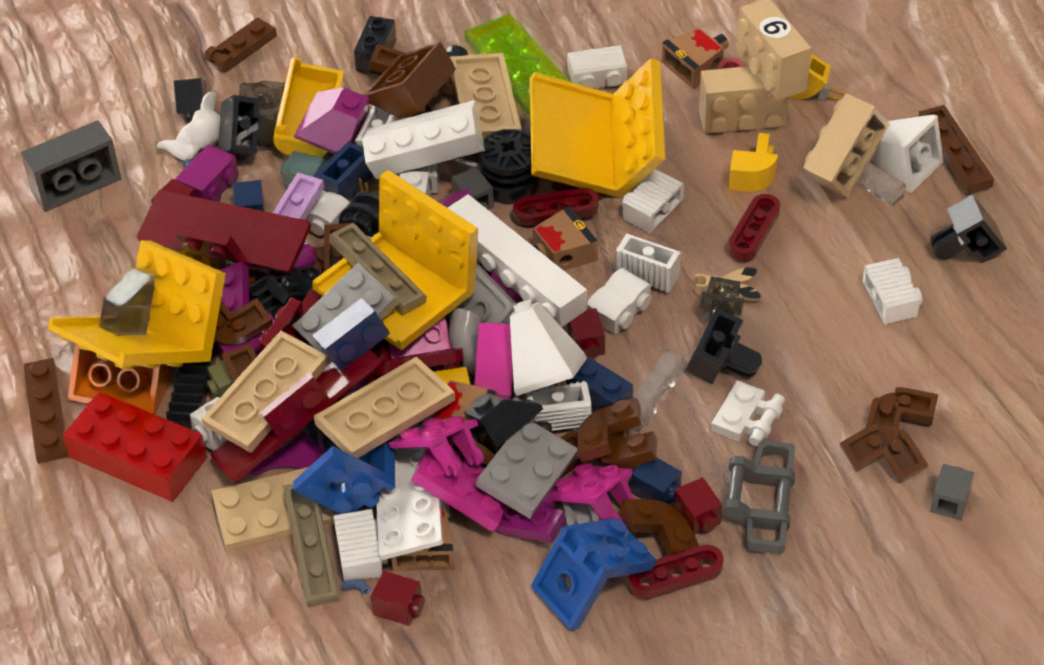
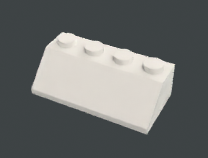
(424, 139)

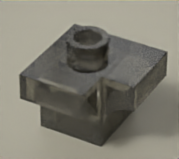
(268, 92)

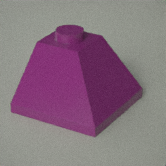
(333, 119)

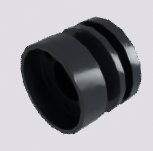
(508, 165)

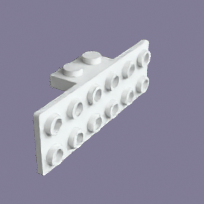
(408, 515)

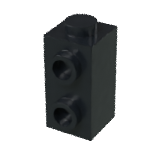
(376, 31)

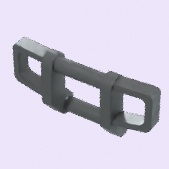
(754, 473)

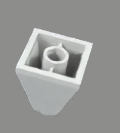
(910, 150)
(540, 349)

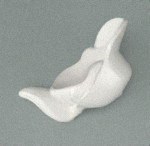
(198, 133)

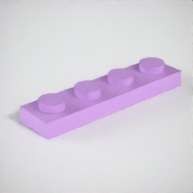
(298, 200)

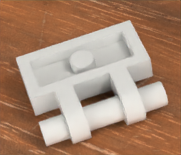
(739, 410)

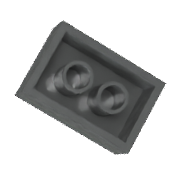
(71, 165)

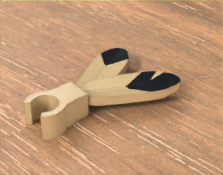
(744, 275)

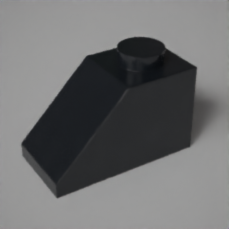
(189, 95)
(500, 416)

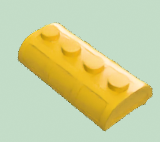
(300, 89)

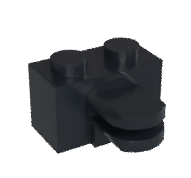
(243, 128)
(970, 231)
(720, 349)

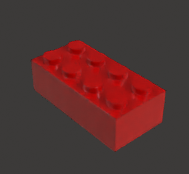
(135, 446)

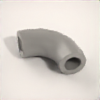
(464, 334)

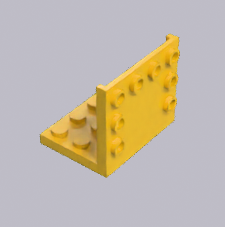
(596, 135)
(428, 246)
(180, 319)

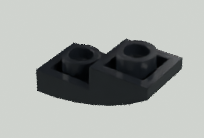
(294, 285)

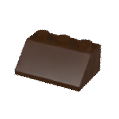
(412, 81)

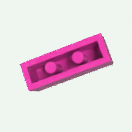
(494, 358)

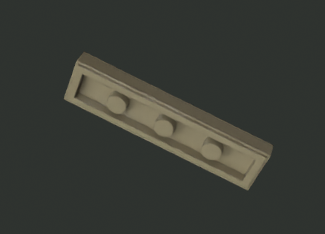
(359, 248)
(311, 548)

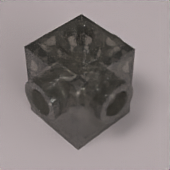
(721, 294)

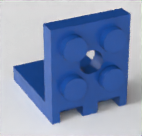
(362, 477)
(589, 557)

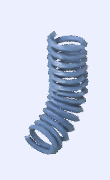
(348, 585)

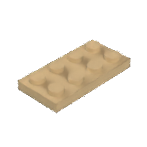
(486, 81)
(265, 379)
(384, 408)
(257, 510)

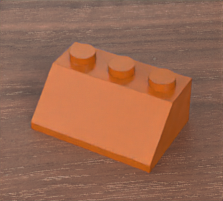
(138, 386)

